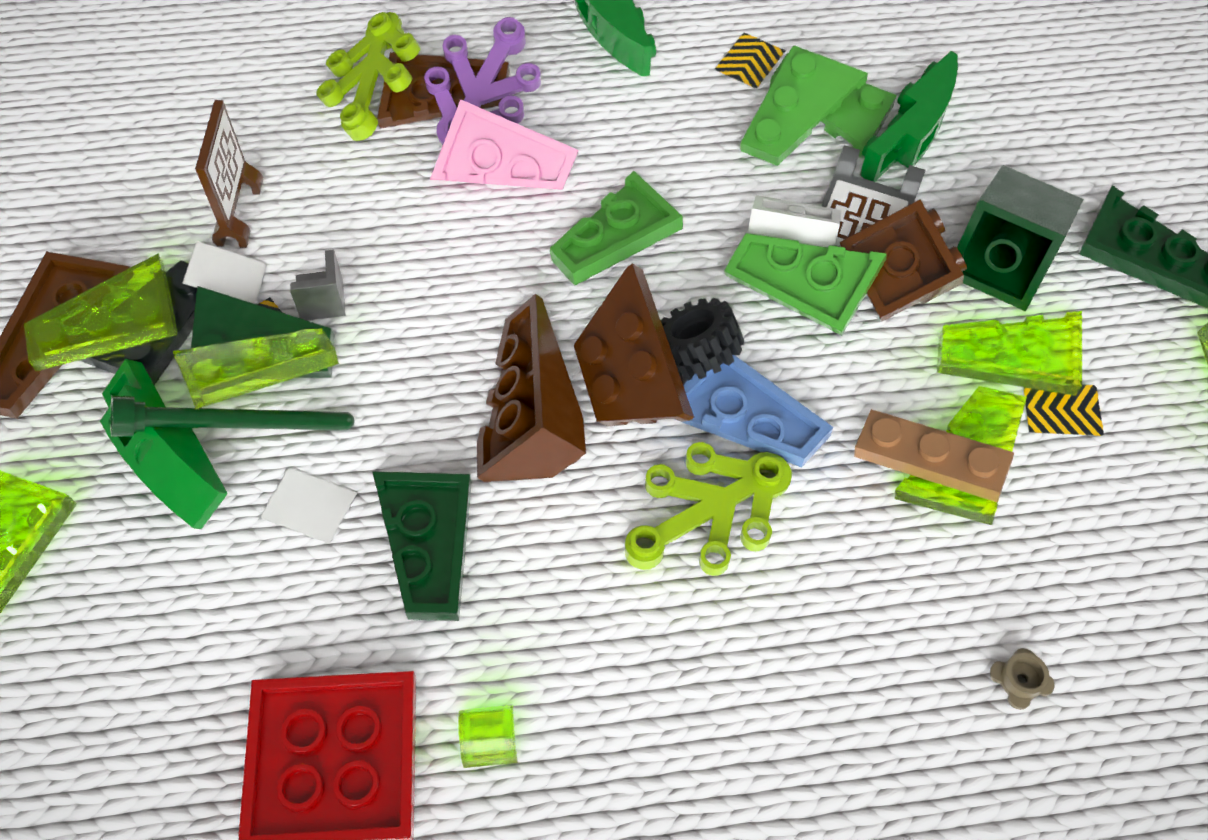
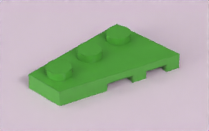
(797, 101)
(859, 115)
(618, 230)
(806, 278)

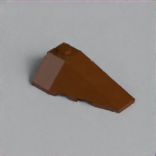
(535, 412)

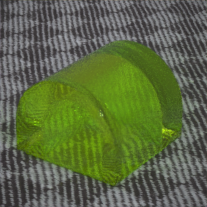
(487, 736)

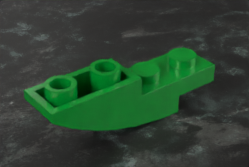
(620, 31)
(917, 120)
(165, 457)

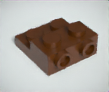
(916, 261)

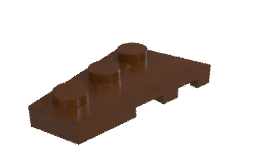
(415, 101)

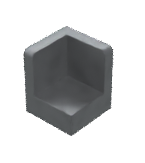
(320, 293)

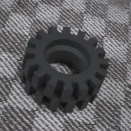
(703, 337)

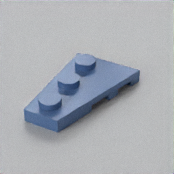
(755, 413)

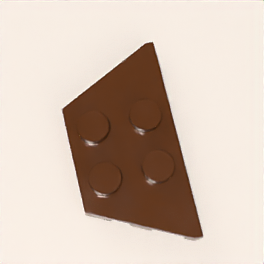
(630, 359)

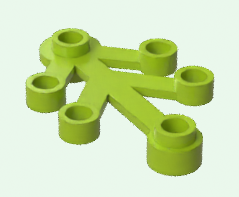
(382, 33)
(713, 503)

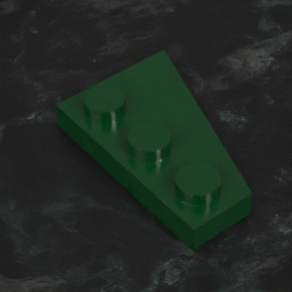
(230, 319)
(427, 538)

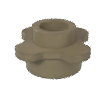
(1036, 674)

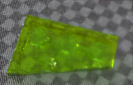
(1021, 354)
(244, 366)
(28, 523)

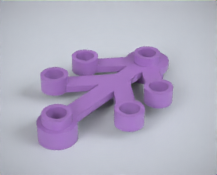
(483, 88)

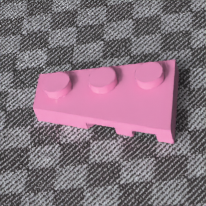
(501, 152)

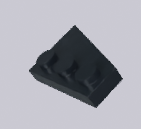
(158, 353)

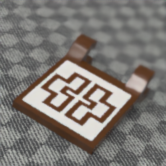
(221, 174)

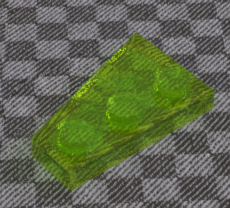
(104, 319)
(986, 417)

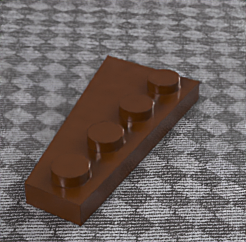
(53, 283)

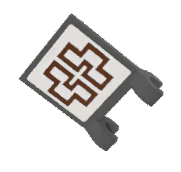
(863, 200)

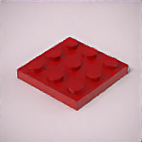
(330, 758)

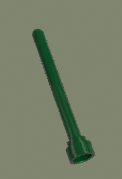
(132, 416)

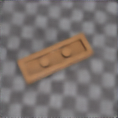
(934, 455)

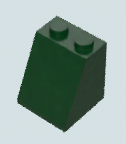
(1015, 236)

